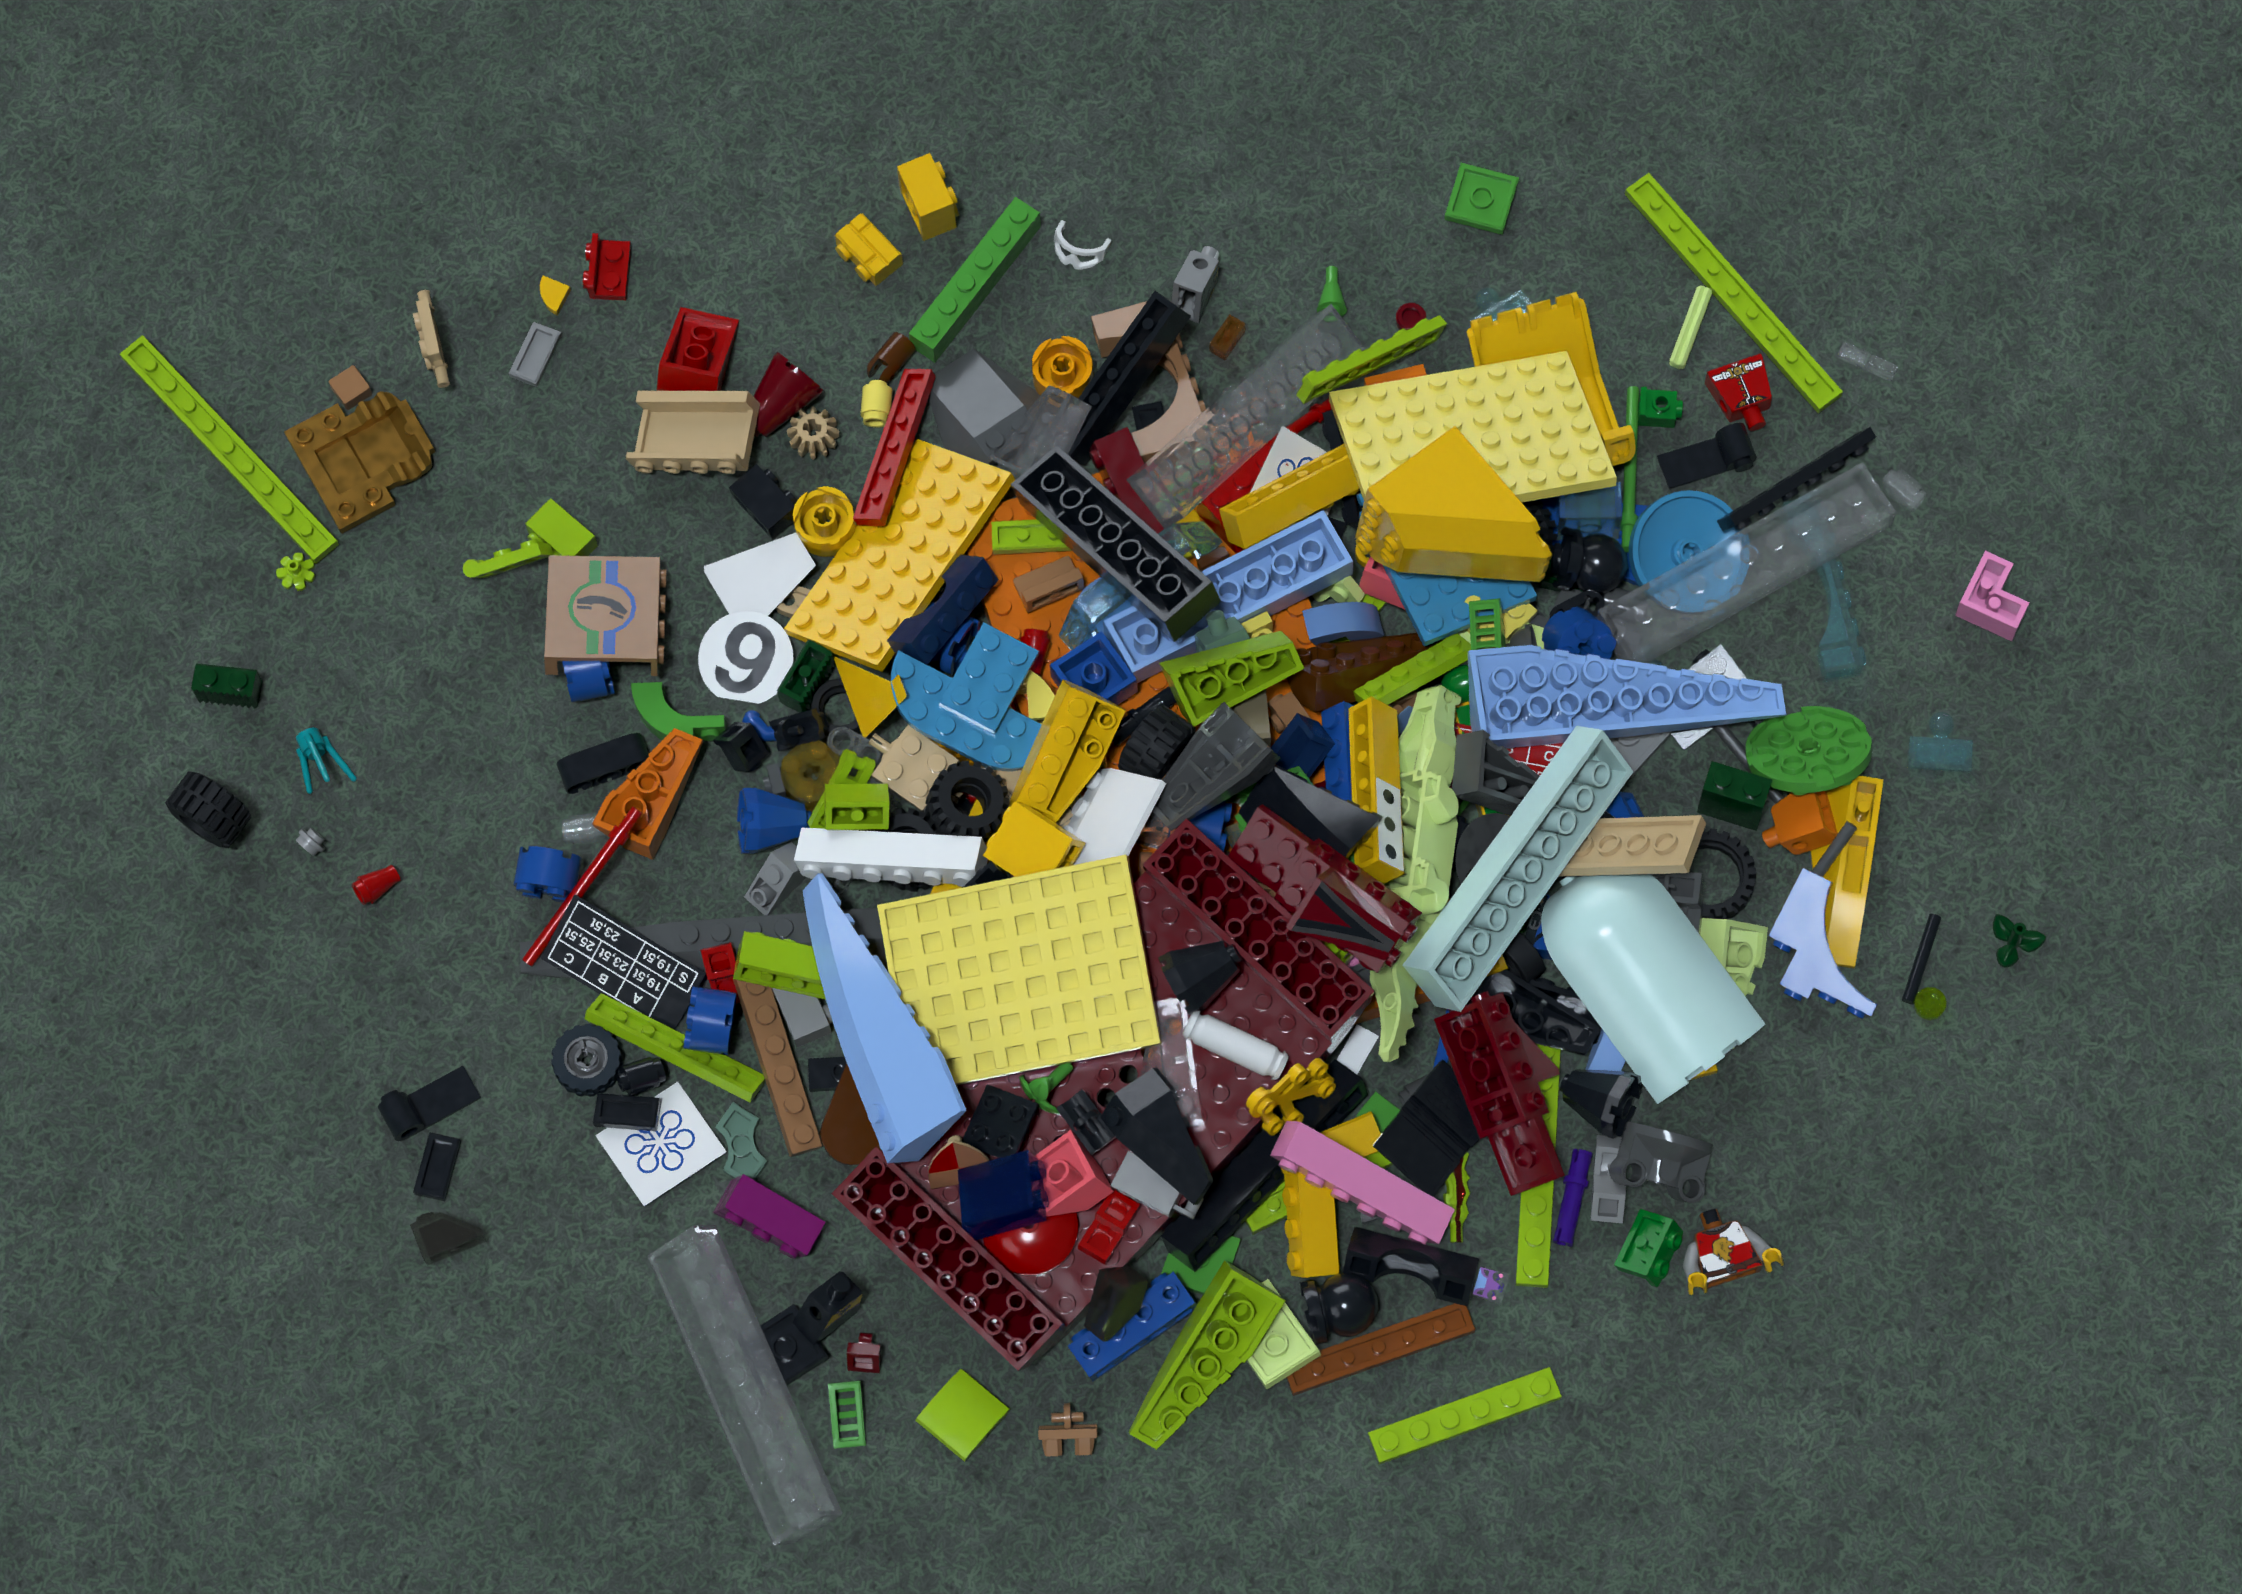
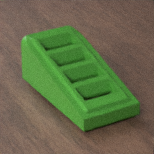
(1498, 628)
(844, 1387)

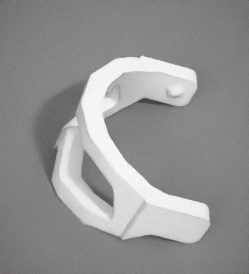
(1099, 252)

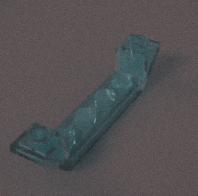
(1103, 598)

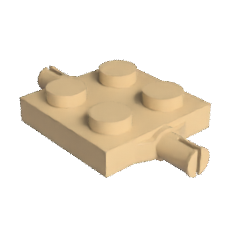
(429, 338)
(911, 766)

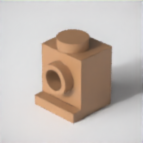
(1283, 710)

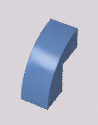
(1341, 620)

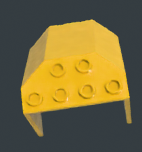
(1451, 518)

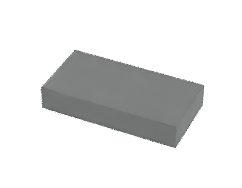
(535, 354)

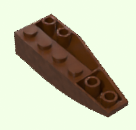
(1341, 667)

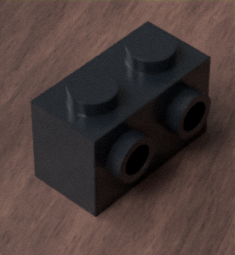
(764, 500)

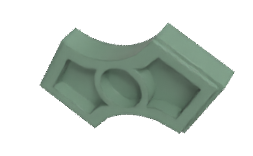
(739, 1129)

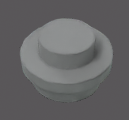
(311, 841)

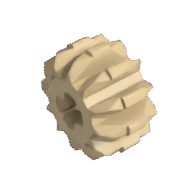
(824, 436)

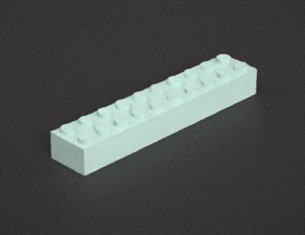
(1518, 868)

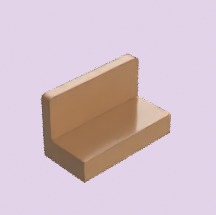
(1048, 583)

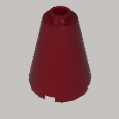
(782, 394)

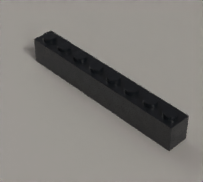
(1255, 1175)

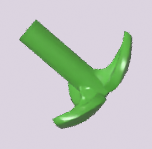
(1041, 1087)

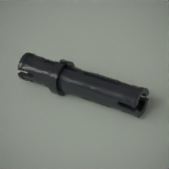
(1135, 717)

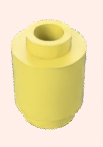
(876, 403)

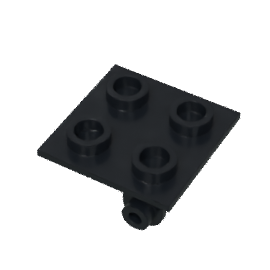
(1000, 1122)

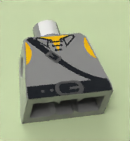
(1198, 276)

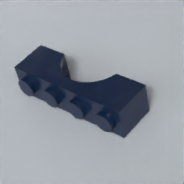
(926, 633)

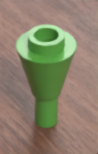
(1332, 293)

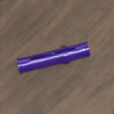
(1574, 1189)

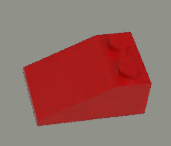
(697, 352)

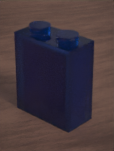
(1002, 1195)

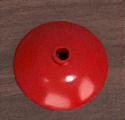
(1037, 1248)

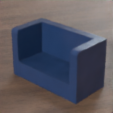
(1302, 745)

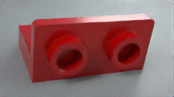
(607, 268)

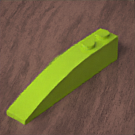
(1209, 1348)

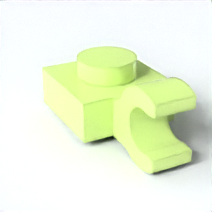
(1343, 591)

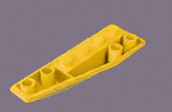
(1067, 749)
(1851, 869)

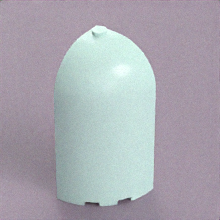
(1646, 977)

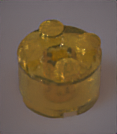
(802, 762)

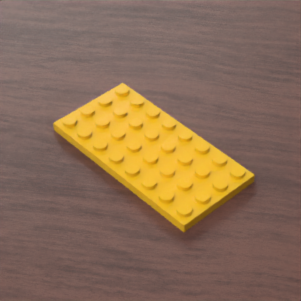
(900, 566)

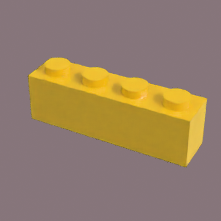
(1310, 1228)

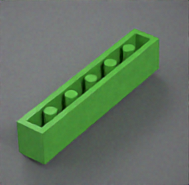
(975, 279)

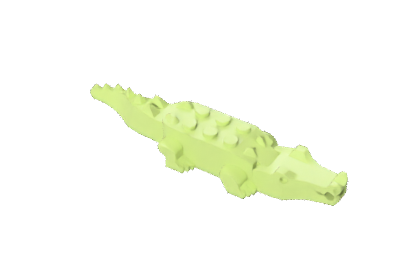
(1428, 848)

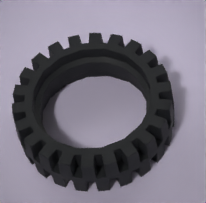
(1745, 867)

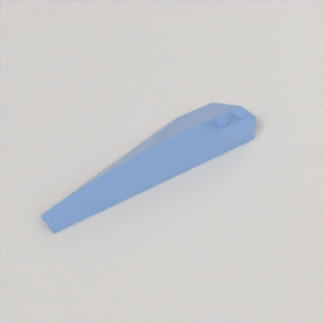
(1543, 694)
(889, 1056)

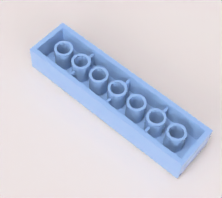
(1248, 583)

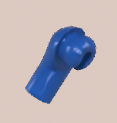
(765, 732)

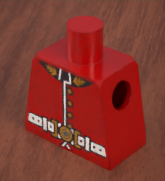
(1741, 390)

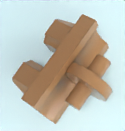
(1053, 1434)

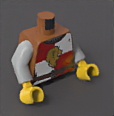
(1725, 1253)

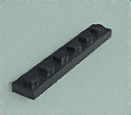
(1788, 486)

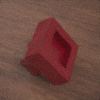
(864, 1355)

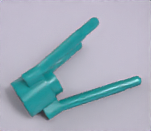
(312, 747)

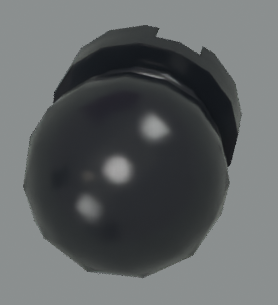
(1588, 562)
(1340, 1306)

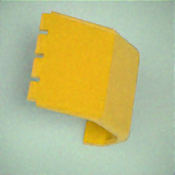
(1547, 331)

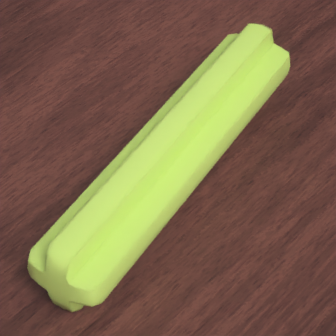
(1690, 327)

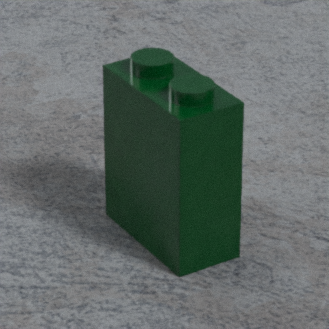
(1734, 795)

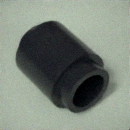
(641, 1075)

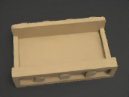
(695, 431)

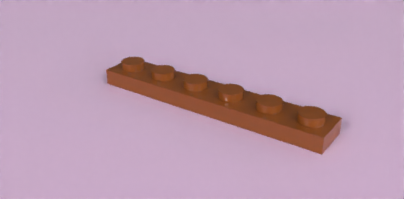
(1383, 1347)

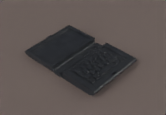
(1430, 1131)

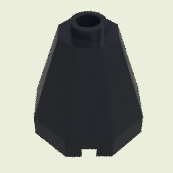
(1200, 972)
(1602, 1098)

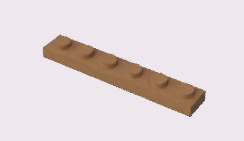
(778, 1067)

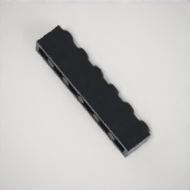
(1127, 369)

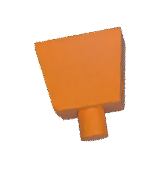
(1801, 823)

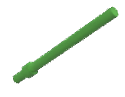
(1630, 467)

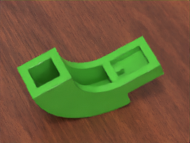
(662, 719)

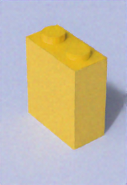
(1031, 843)

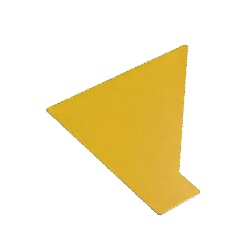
(869, 694)

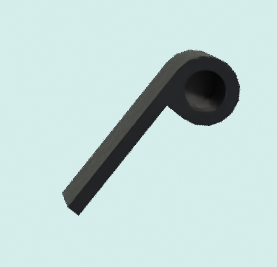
(1725, 452)
(430, 1104)

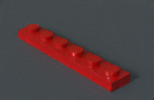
(894, 447)

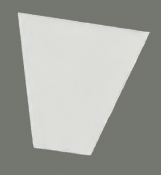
(760, 576)

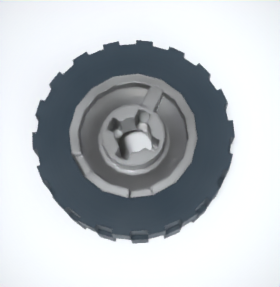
(584, 1042)

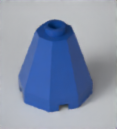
(768, 820)

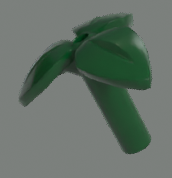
(2015, 936)

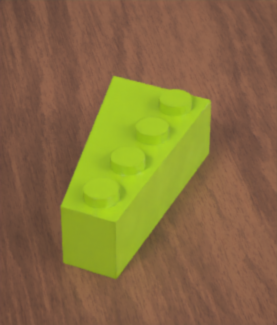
(1229, 673)

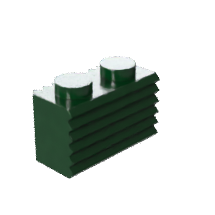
(805, 676)
(226, 685)

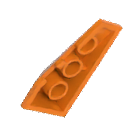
(653, 791)

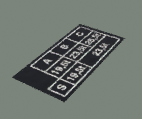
(621, 963)

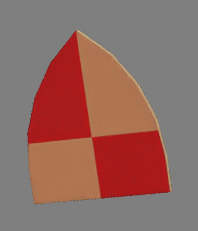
(951, 1158)

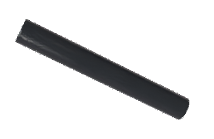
(1921, 958)

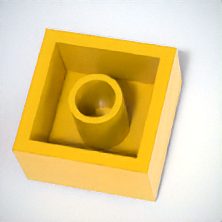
(927, 196)

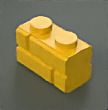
(868, 250)

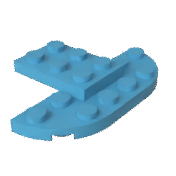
(973, 706)

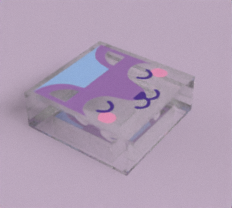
(1490, 1285)

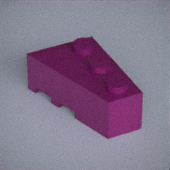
(769, 1216)

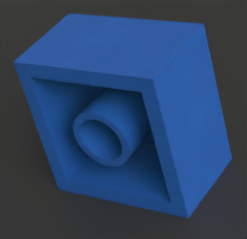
(1096, 668)

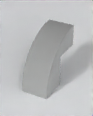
(1607, 1196)

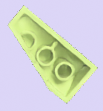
(1737, 947)

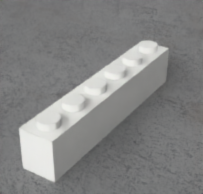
(889, 856)

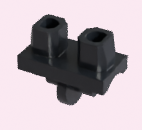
(799, 728)
(1086, 1122)

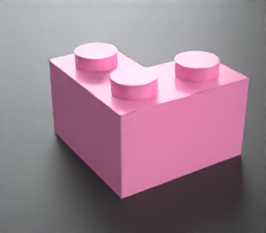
(1987, 603)

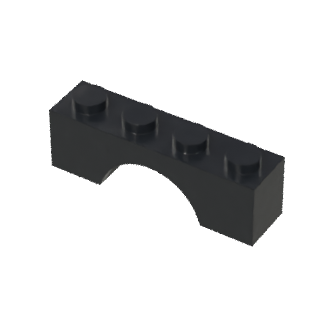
(1445, 1271)

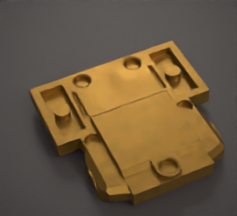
(361, 456)

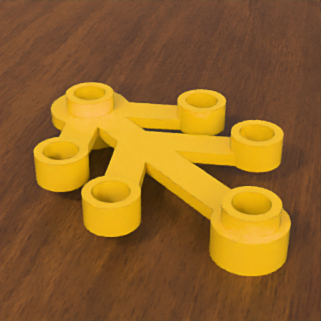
(1263, 1101)

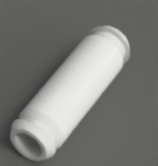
(1235, 1045)

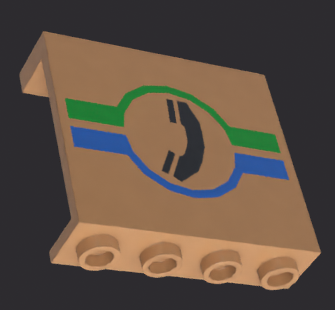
(604, 610)

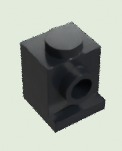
(742, 746)

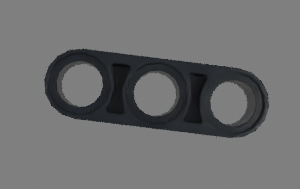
(601, 762)

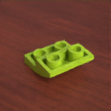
(962, 1415)

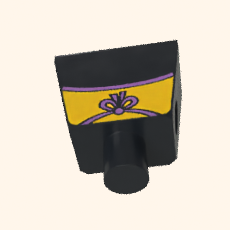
(836, 1300)

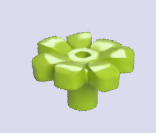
(296, 572)

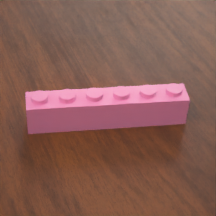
(1361, 1182)

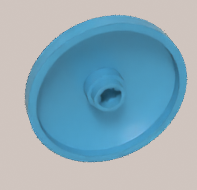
(1674, 532)

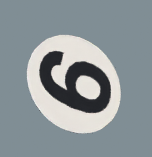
(745, 657)

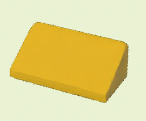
(1356, 1134)

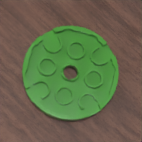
(1837, 755)

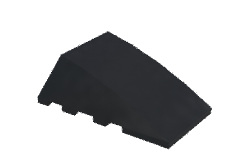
(1312, 810)

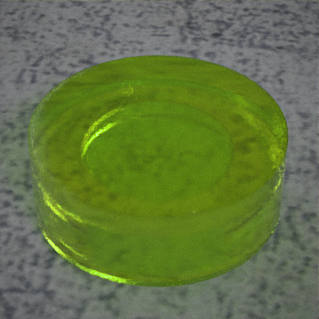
(1930, 1003)

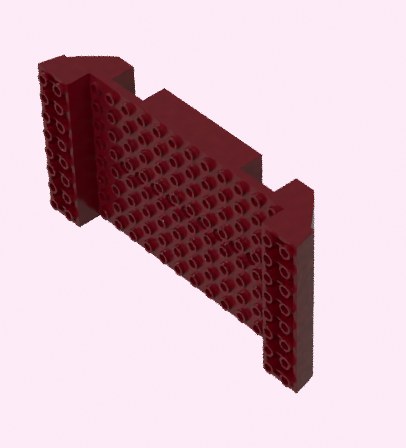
(1285, 994)

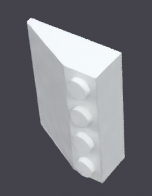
(1113, 813)

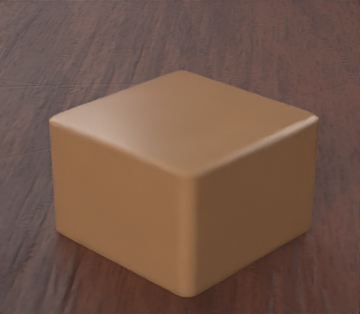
(350, 387)

